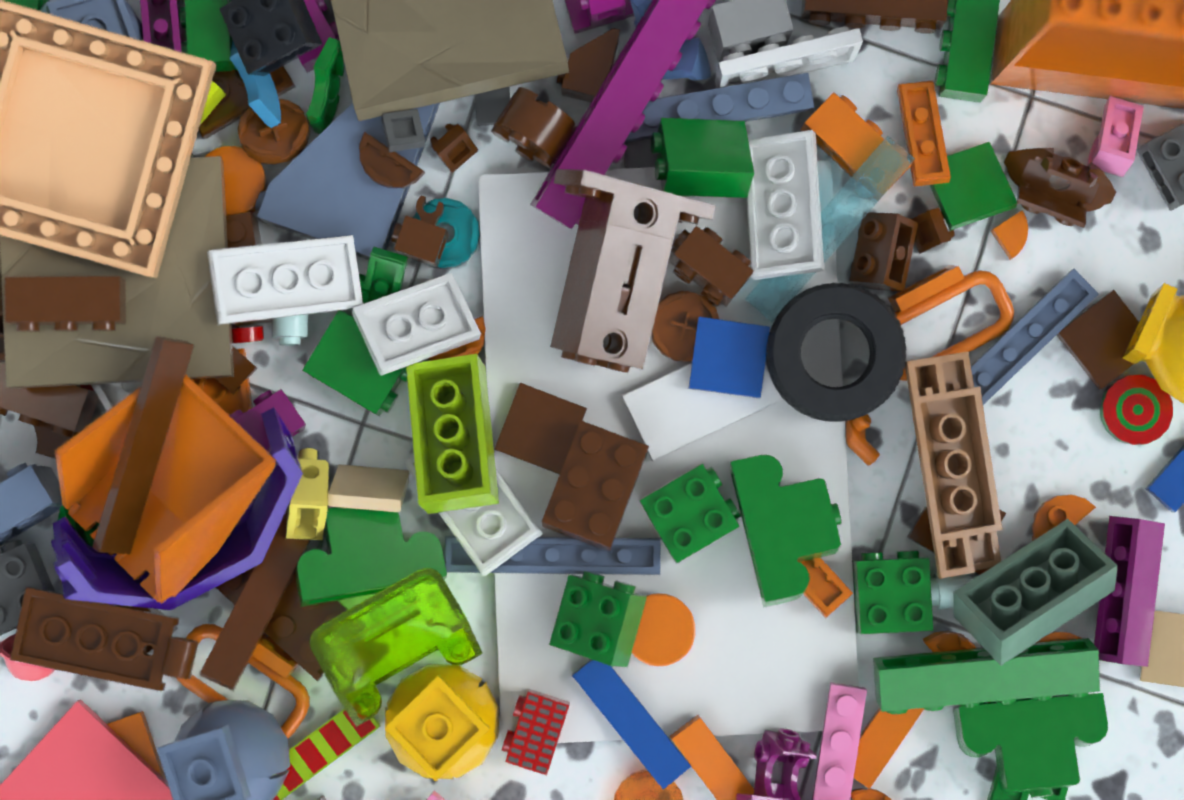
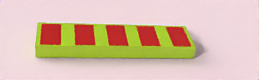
(323, 748)

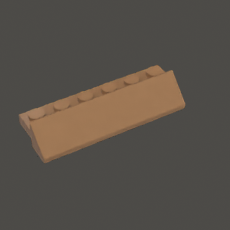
(955, 464)

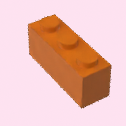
(844, 133)

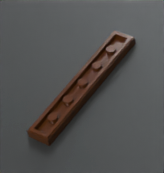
(143, 445)
(253, 610)

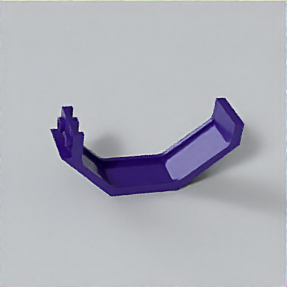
(100, 579)

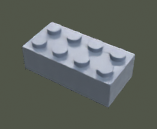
(27, 499)

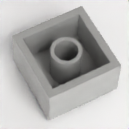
(749, 26)

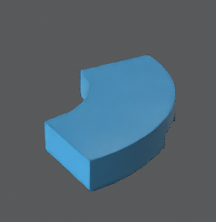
(260, 91)

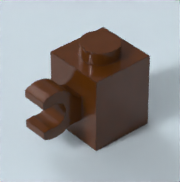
(421, 238)

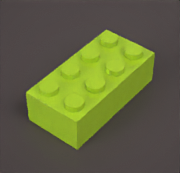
(452, 434)

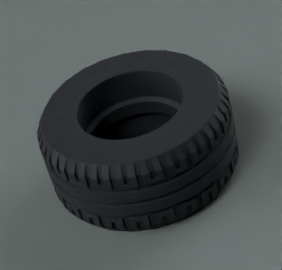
(885, 348)

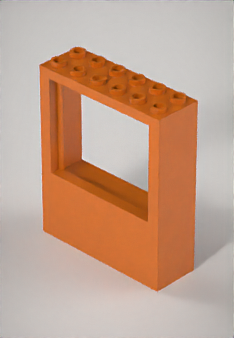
(1093, 49)

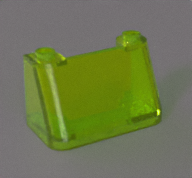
(390, 635)

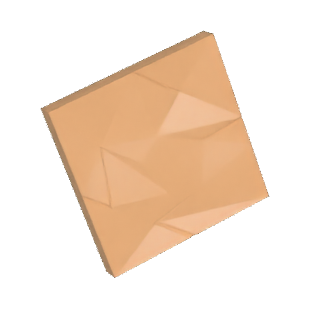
(94, 137)

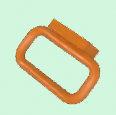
(942, 287)
(267, 659)

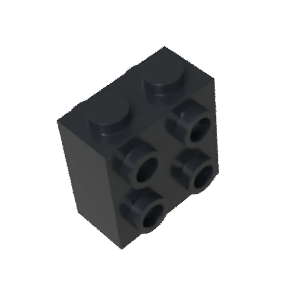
(270, 32)

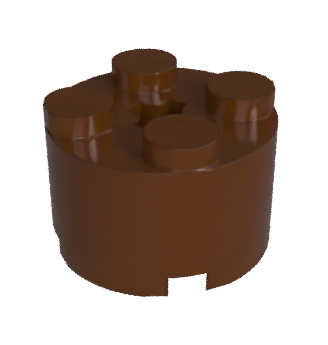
(535, 127)

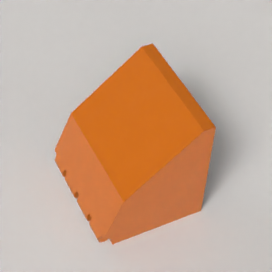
(196, 496)

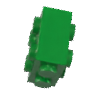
(691, 512)
(892, 593)
(598, 619)

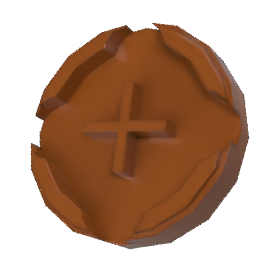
(276, 143)
(677, 324)

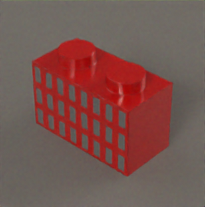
(536, 731)

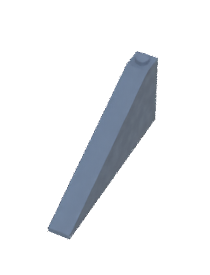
(330, 193)

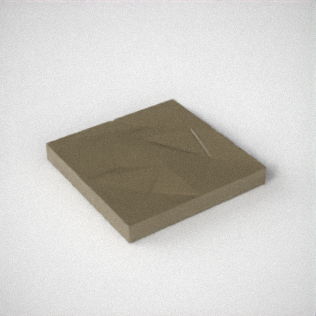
(443, 50)
(171, 306)

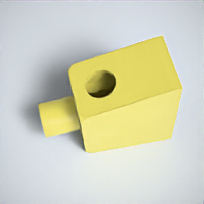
(310, 500)

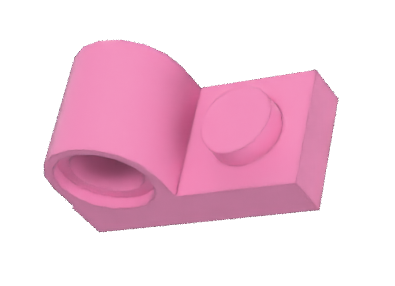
(1118, 137)

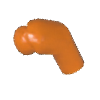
(857, 440)

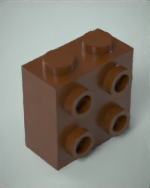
(710, 265)

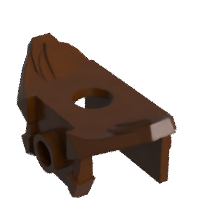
(1032, 172)

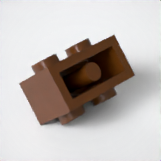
(883, 251)

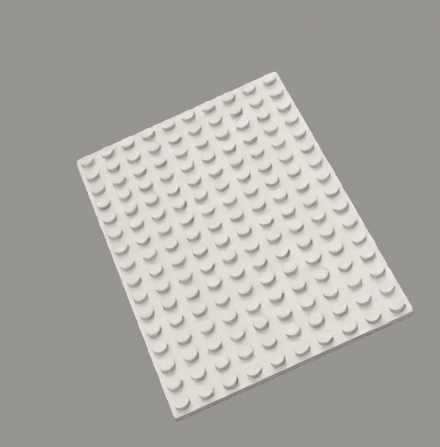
(747, 662)

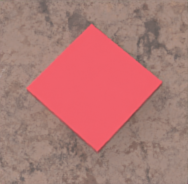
(83, 762)

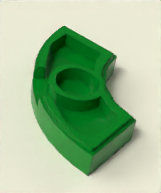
(327, 86)

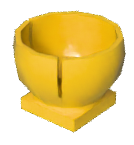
(1161, 340)
(441, 721)

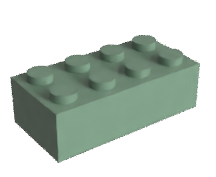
(1034, 591)

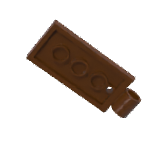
(291, 624)
(100, 640)

